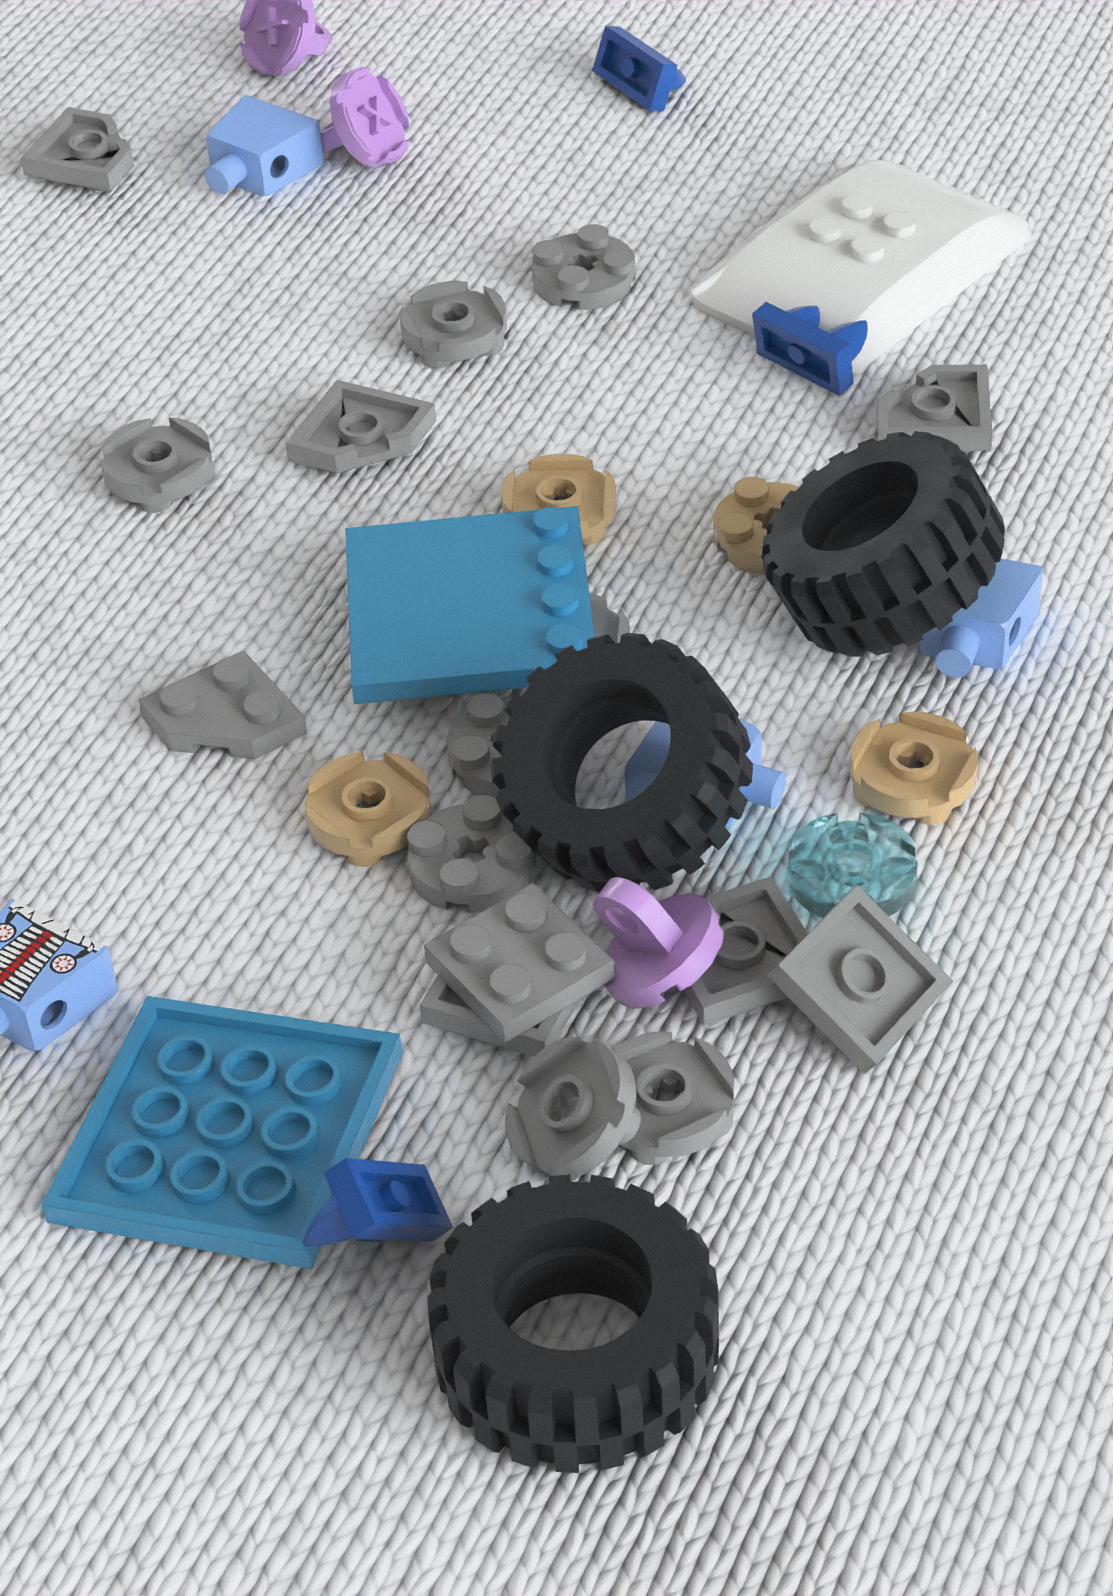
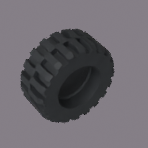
(883, 544)
(578, 705)
(589, 1400)

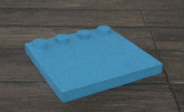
(464, 602)
(223, 1129)

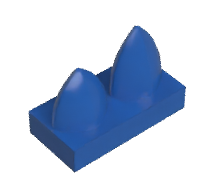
(636, 68)
(797, 344)
(378, 1204)

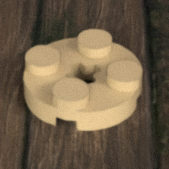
(566, 477)
(741, 520)
(913, 792)
(372, 832)

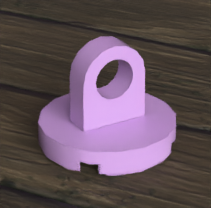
(281, 35)
(366, 119)
(656, 941)

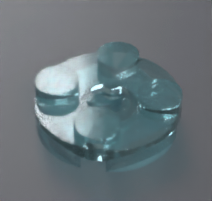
(874, 841)

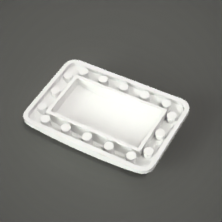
(866, 249)

